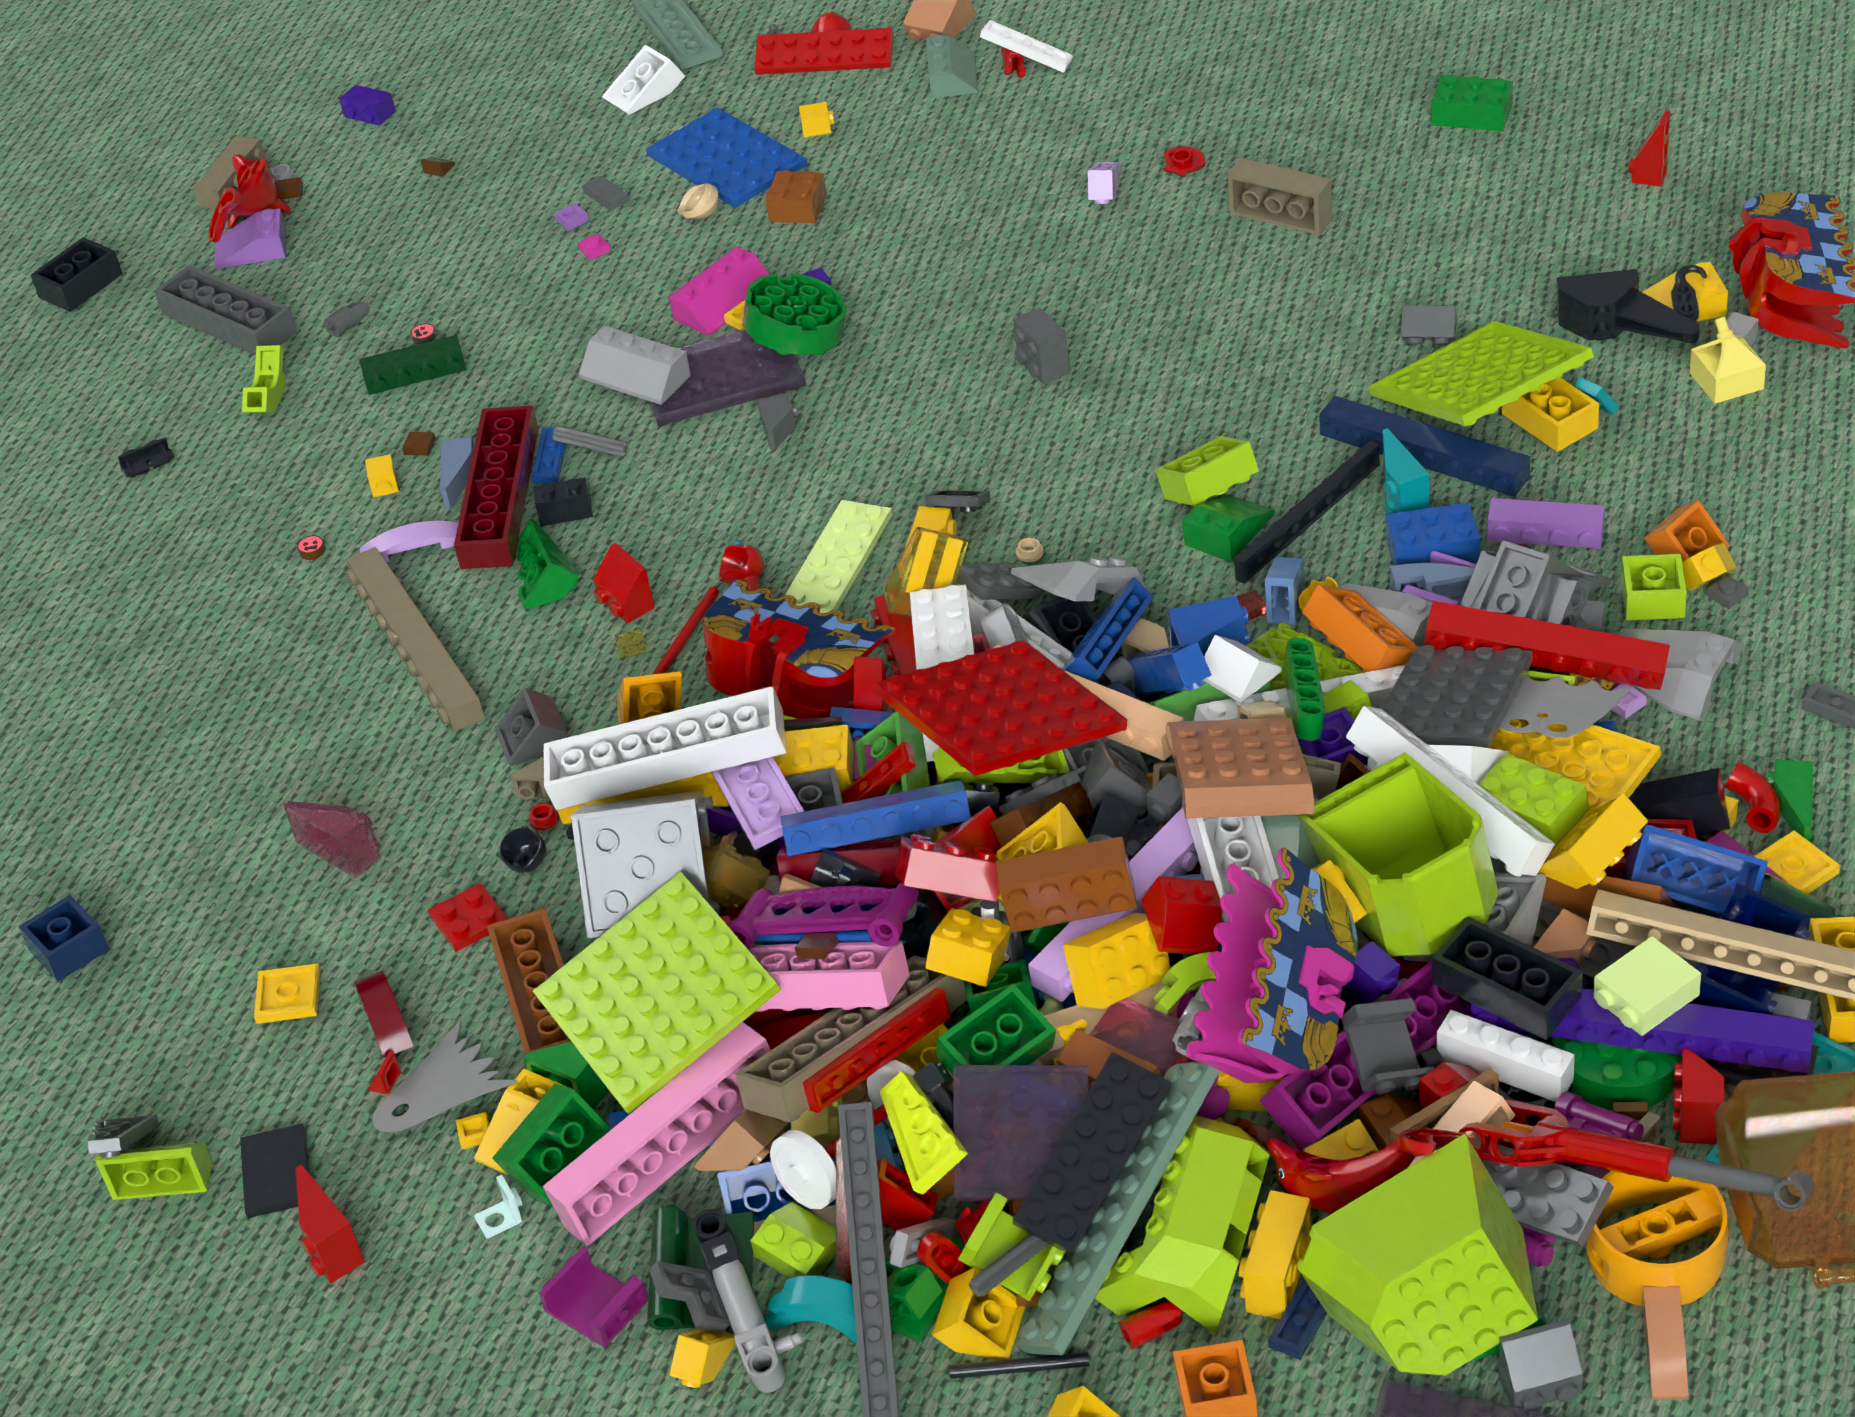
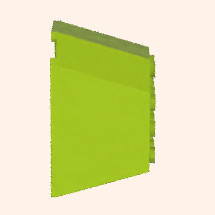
(1407, 855)
(1425, 1264)

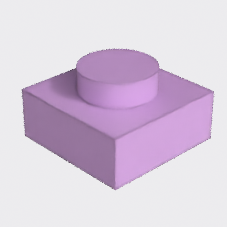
(1630, 703)

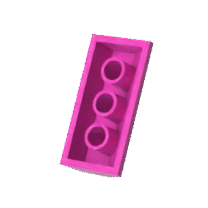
(716, 291)

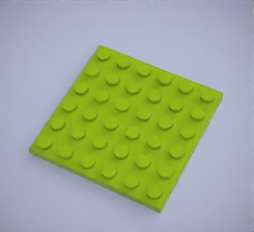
(1481, 372)
(656, 992)

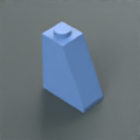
(1282, 589)

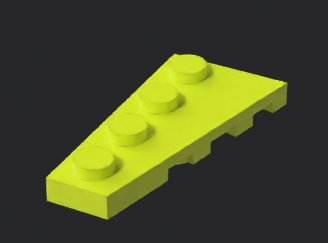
(921, 1133)

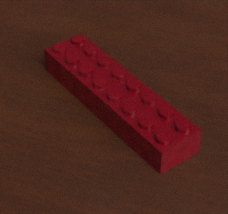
(496, 488)

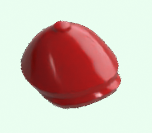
(830, 22)

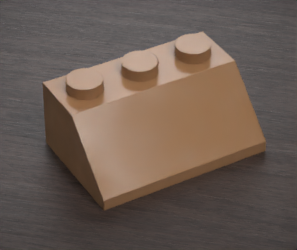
(743, 1142)

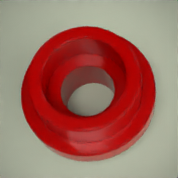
(543, 817)

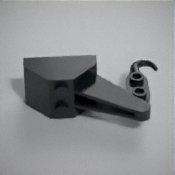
(1610, 302)

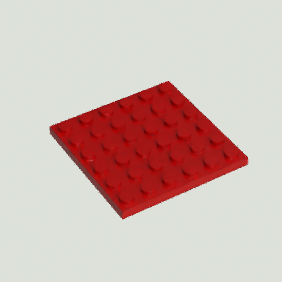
(1000, 707)

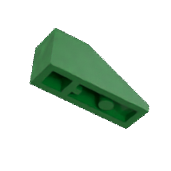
(1794, 790)

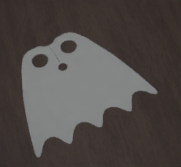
(1563, 703)

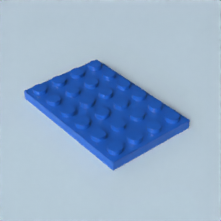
(727, 155)

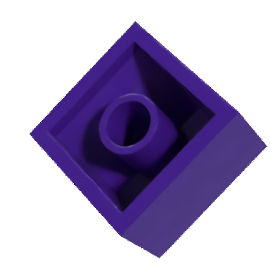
(1333, 742)

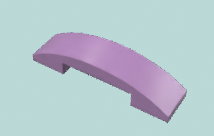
(413, 536)

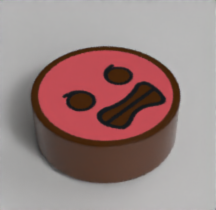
(311, 547)

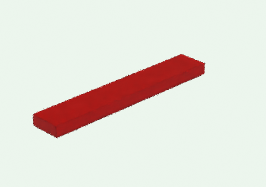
(876, 1050)

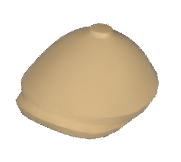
(699, 202)

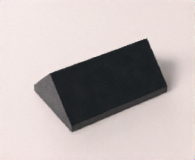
(1686, 797)

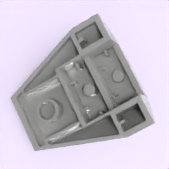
(1080, 578)
(1690, 669)

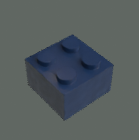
(64, 938)

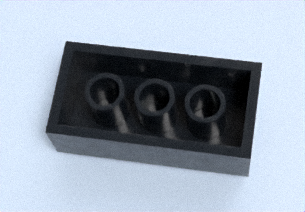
(1507, 977)

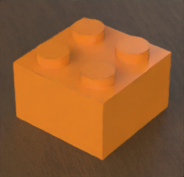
(1215, 1381)

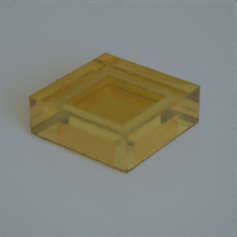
(630, 644)

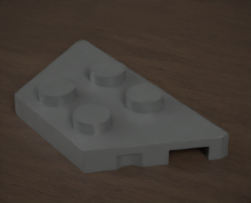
(1041, 788)

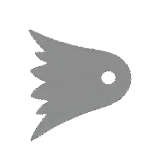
(438, 1084)

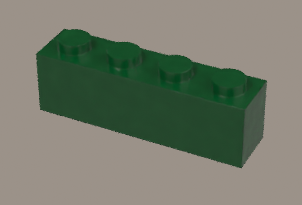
(412, 364)

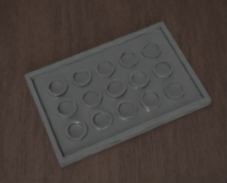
(1457, 693)

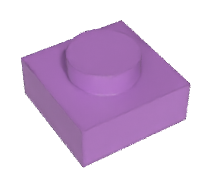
(571, 217)

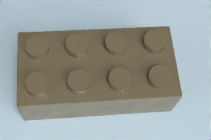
(1280, 196)

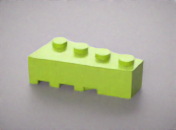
(1023, 772)

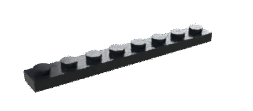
(1306, 512)

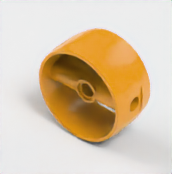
(1686, 1212)

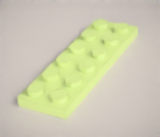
(839, 554)

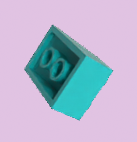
(1404, 477)

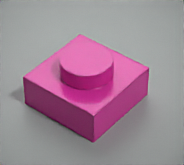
(594, 246)

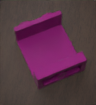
(592, 1299)

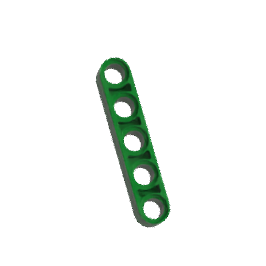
(1304, 689)

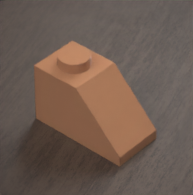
(1567, 938)

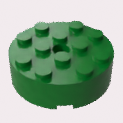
(794, 314)
(1619, 1073)

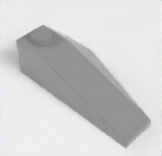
(1404, 610)

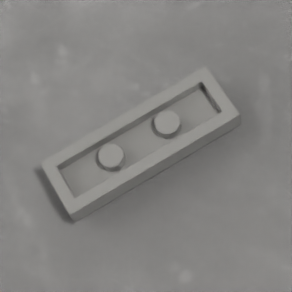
(906, 1240)

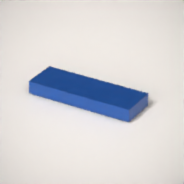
(548, 458)

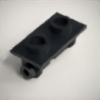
(134, 461)

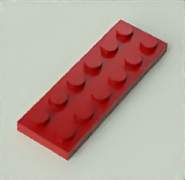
(824, 51)

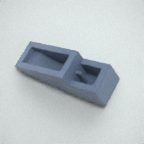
(1436, 578)

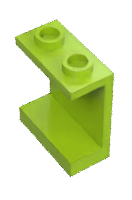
(996, 1236)

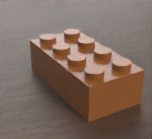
(1066, 884)

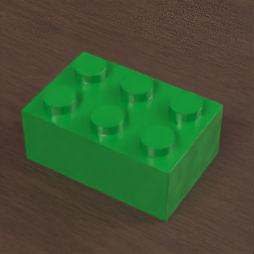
(1472, 103)
(998, 1033)
(550, 1140)

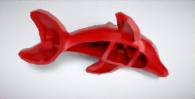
(255, 193)
(1336, 1183)

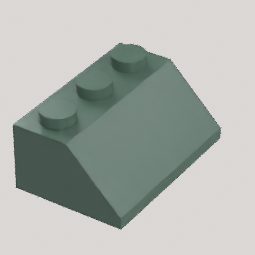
(950, 67)

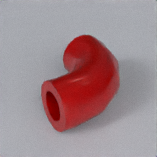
(1758, 795)

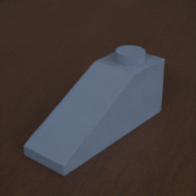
(455, 466)

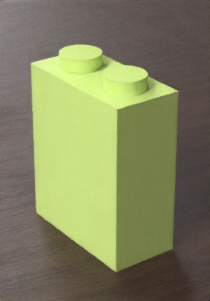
(1646, 986)

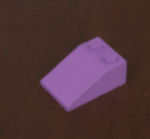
(253, 240)

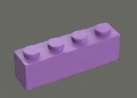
(1546, 523)

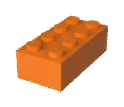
(1358, 628)

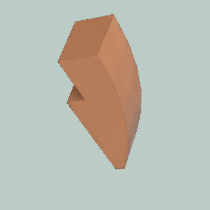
(1665, 1342)

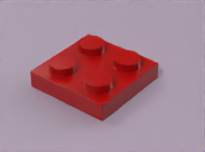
(466, 916)

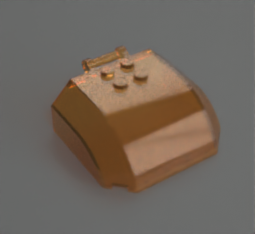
(1785, 1128)

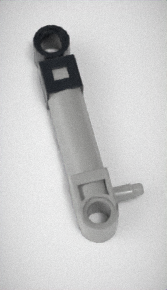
(740, 1303)

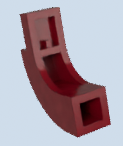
(383, 1013)

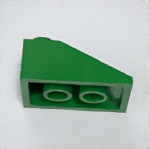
(1224, 526)

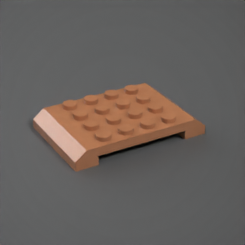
(1240, 768)

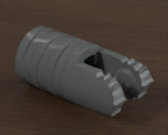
(345, 318)

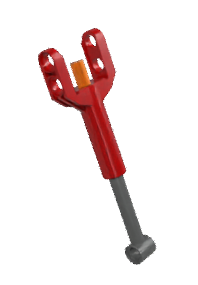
(1556, 1141)

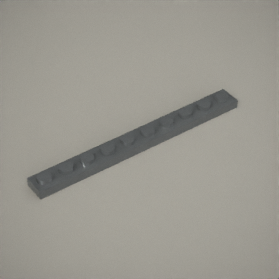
(868, 1261)

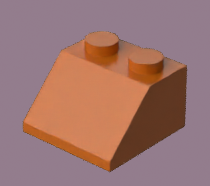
(1685, 532)

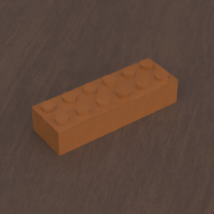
(526, 959)

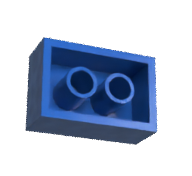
(1443, 529)

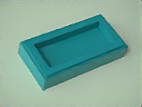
(1597, 393)

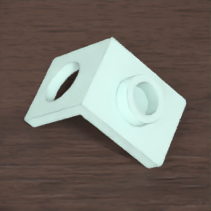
(507, 1208)

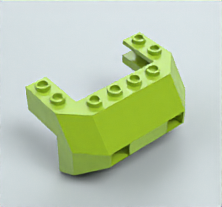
(1194, 1227)

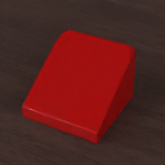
(386, 1076)

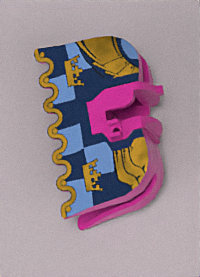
(1276, 975)

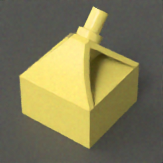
(1727, 366)

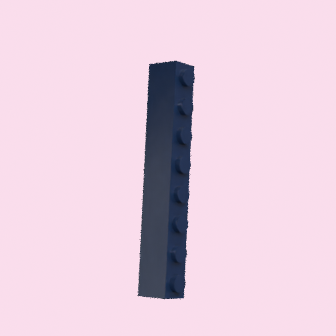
(1430, 446)

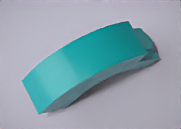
(816, 1300)

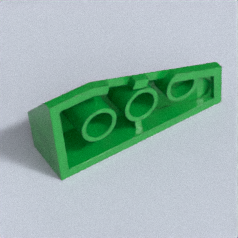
(544, 568)

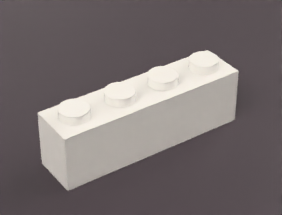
(1514, 1057)

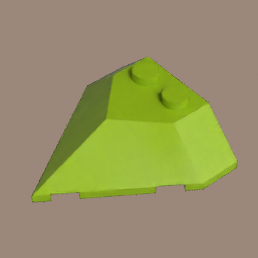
(1273, 647)

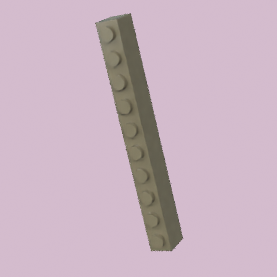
(414, 640)

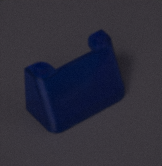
(1740, 990)

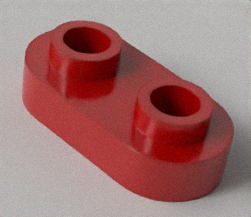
(941, 1256)

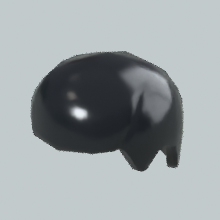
(522, 850)

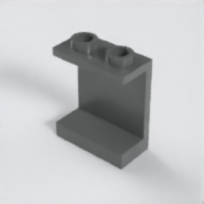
(1383, 1045)

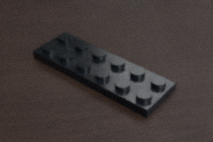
(1092, 1154)

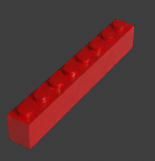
(1552, 644)

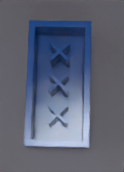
(1691, 870)

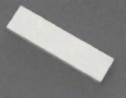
(1026, 46)

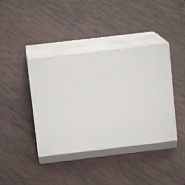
(1237, 668)

